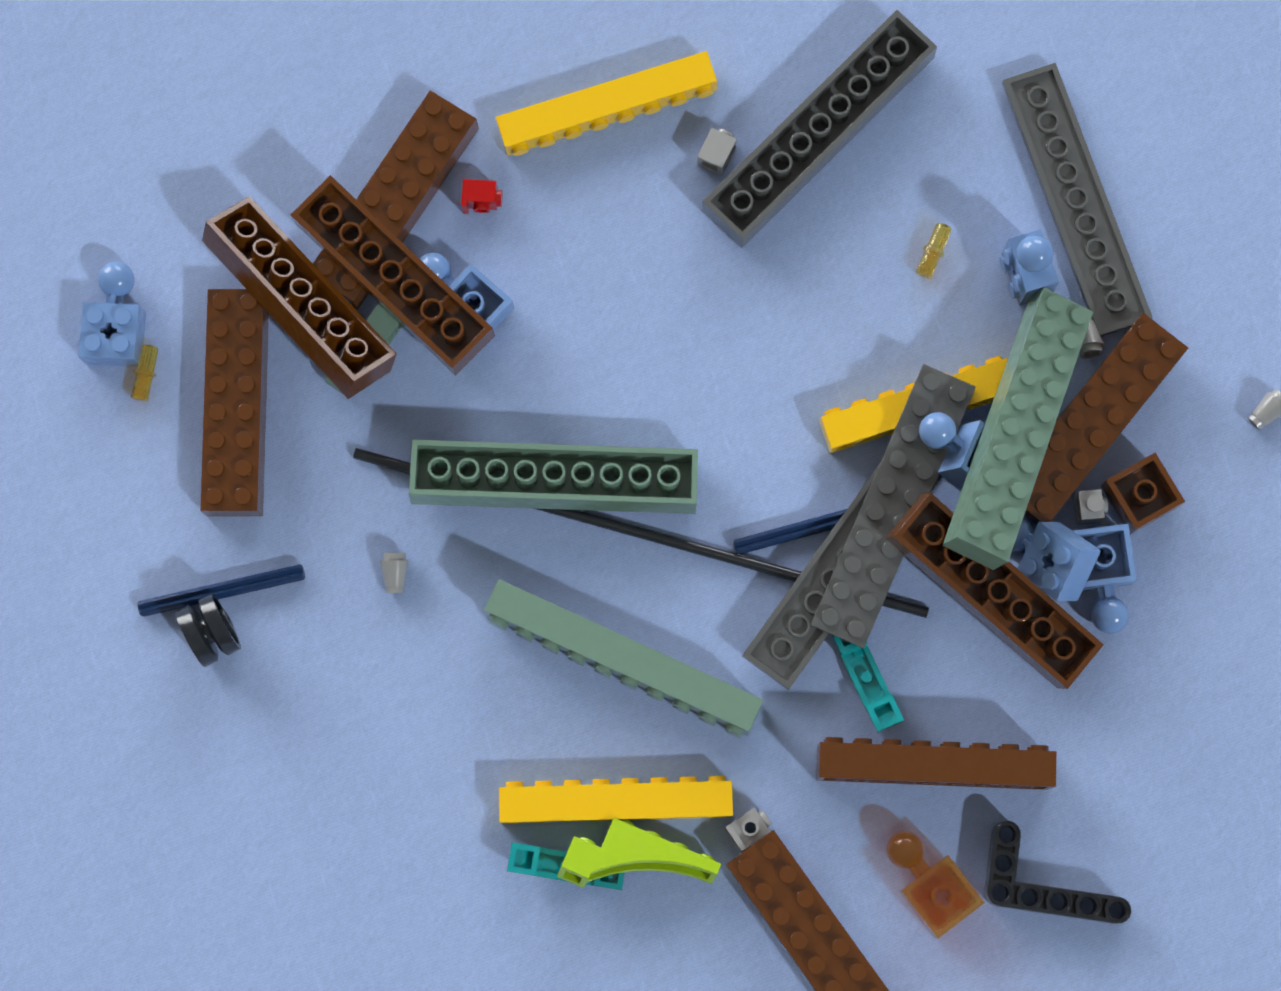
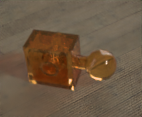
(906, 851)

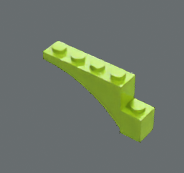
(630, 850)

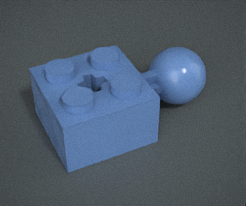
(1029, 265)
(474, 289)
(102, 318)
(939, 432)
(1055, 558)
(1119, 570)

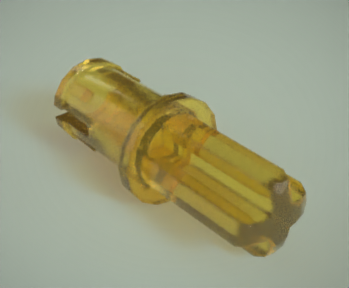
(933, 250)
(144, 373)

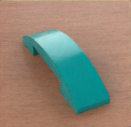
(869, 685)
(547, 863)

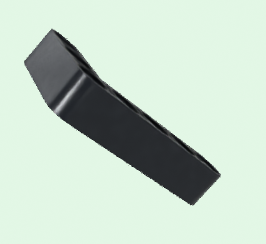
(1042, 893)

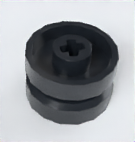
(207, 630)

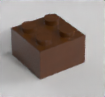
(1142, 493)

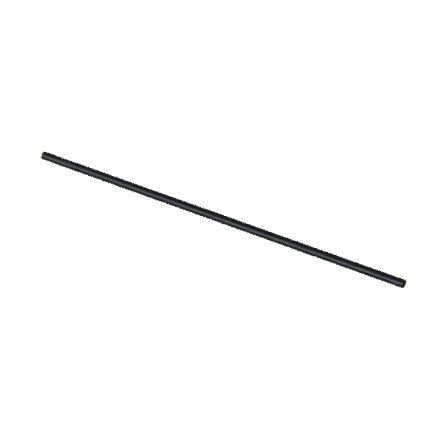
(658, 537)

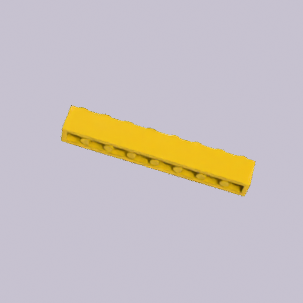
(607, 103)
(879, 417)
(619, 801)

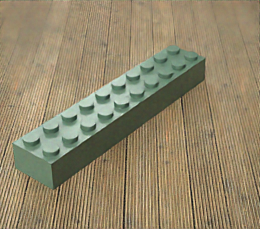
(1018, 429)
(553, 476)
(622, 657)

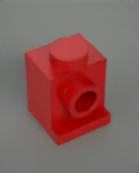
(480, 196)

